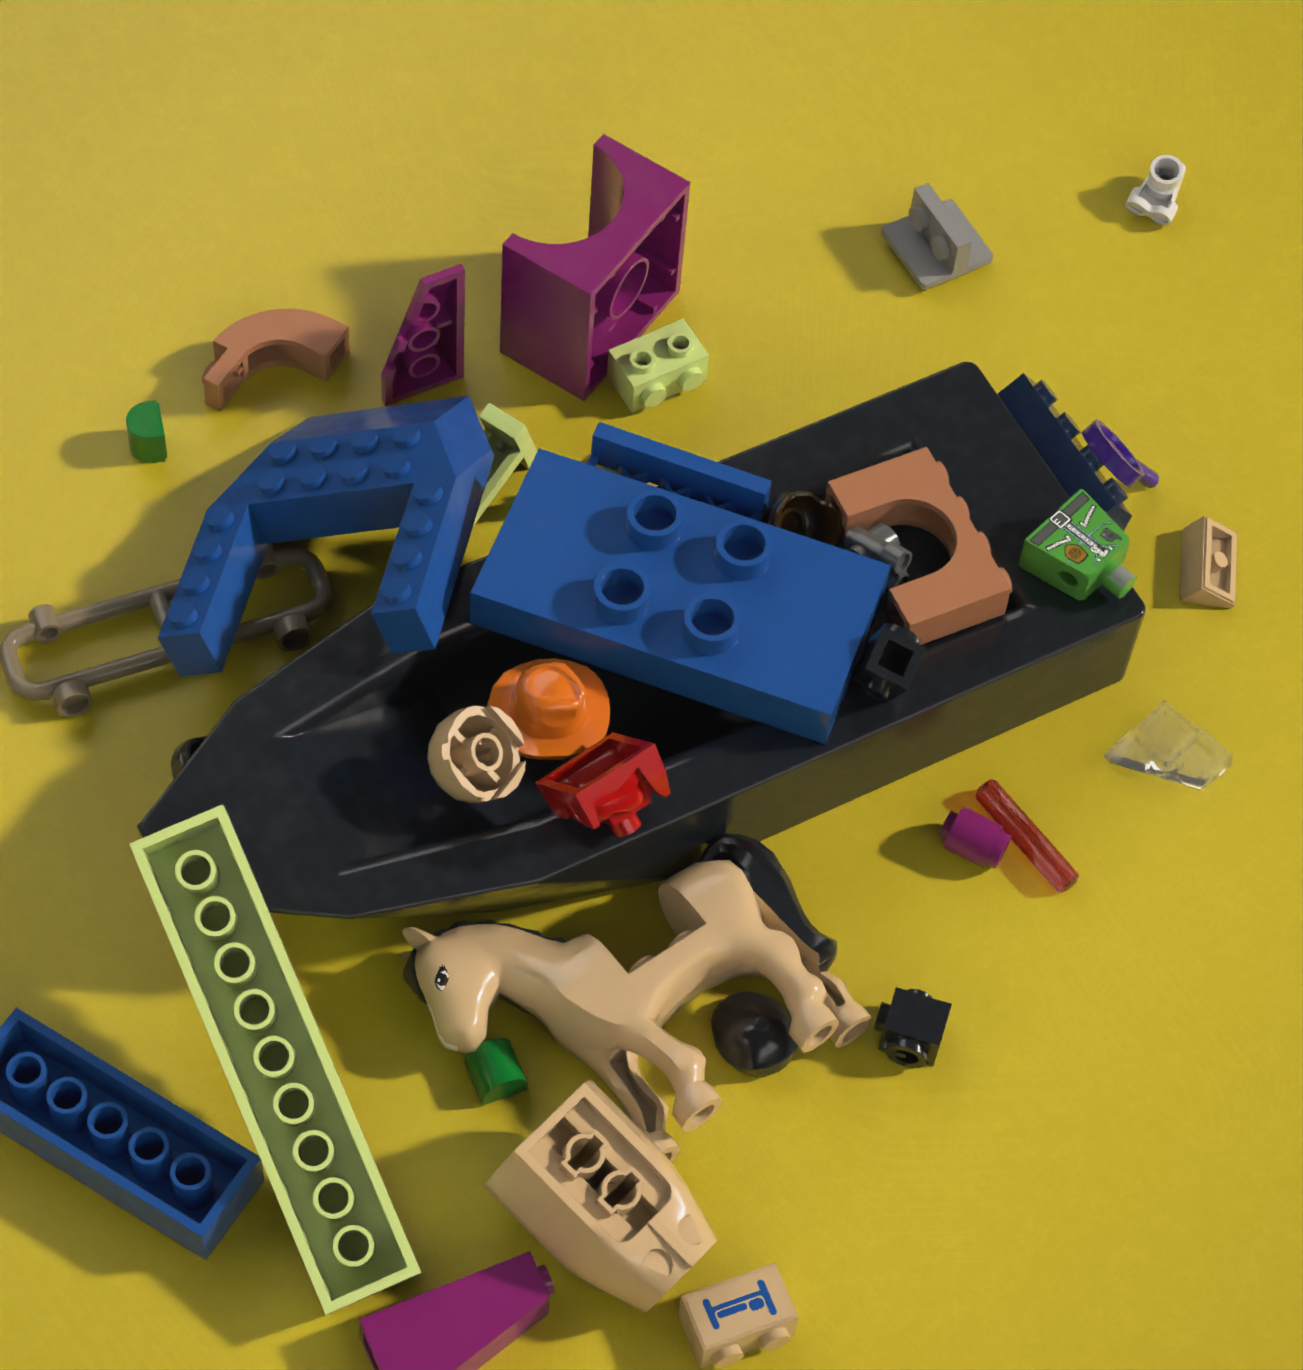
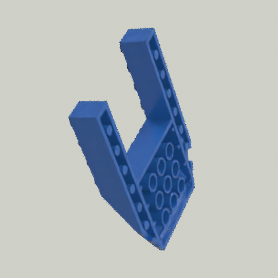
(338, 476)

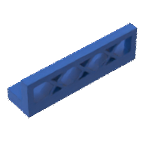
(679, 471)

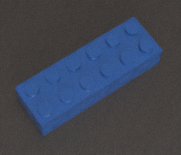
(121, 1137)

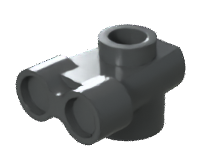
(881, 545)

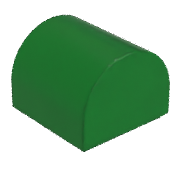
(146, 432)
(495, 1071)

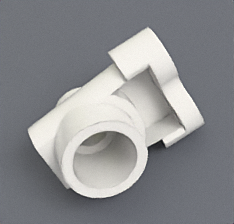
(1158, 191)

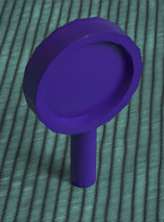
(1117, 456)

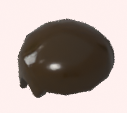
(807, 516)

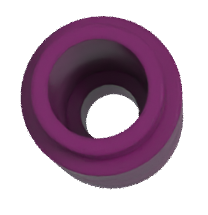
(974, 837)

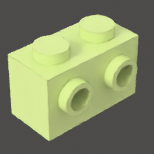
(657, 365)

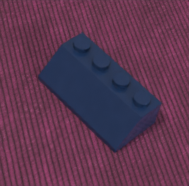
(1057, 444)

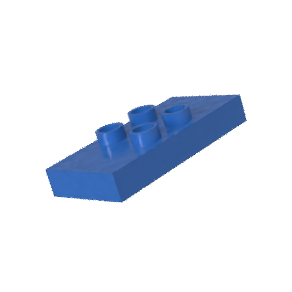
(680, 595)

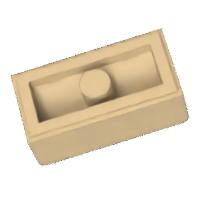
(1208, 564)

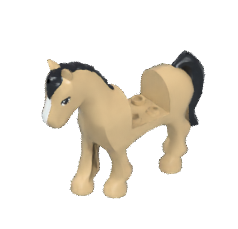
(730, 920)

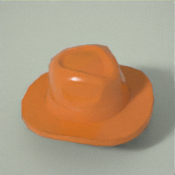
(555, 706)

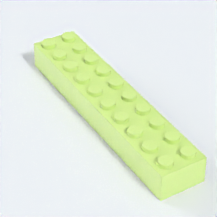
(275, 1060)

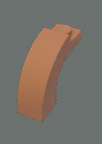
(273, 339)

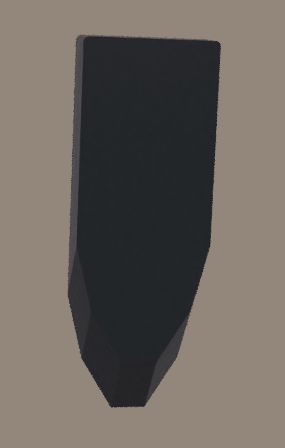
(333, 747)

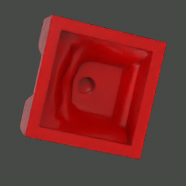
(607, 784)

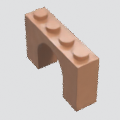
(918, 494)

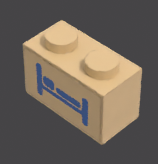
(738, 1317)

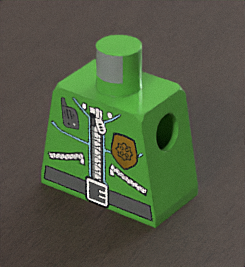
(1079, 550)

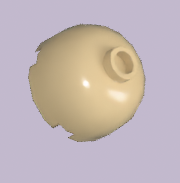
(476, 754)

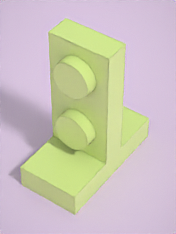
(510, 446)

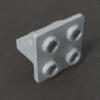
(935, 240)

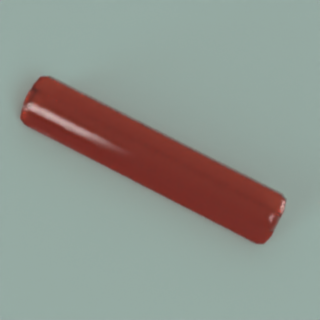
(1027, 836)

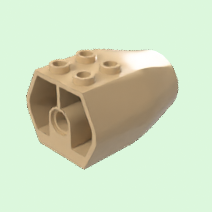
(604, 1200)

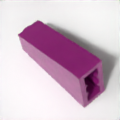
(461, 1321)

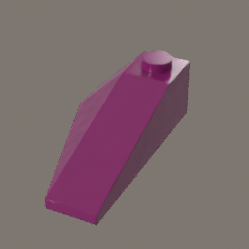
(430, 339)

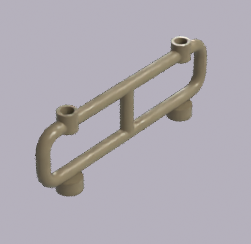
(71, 691)

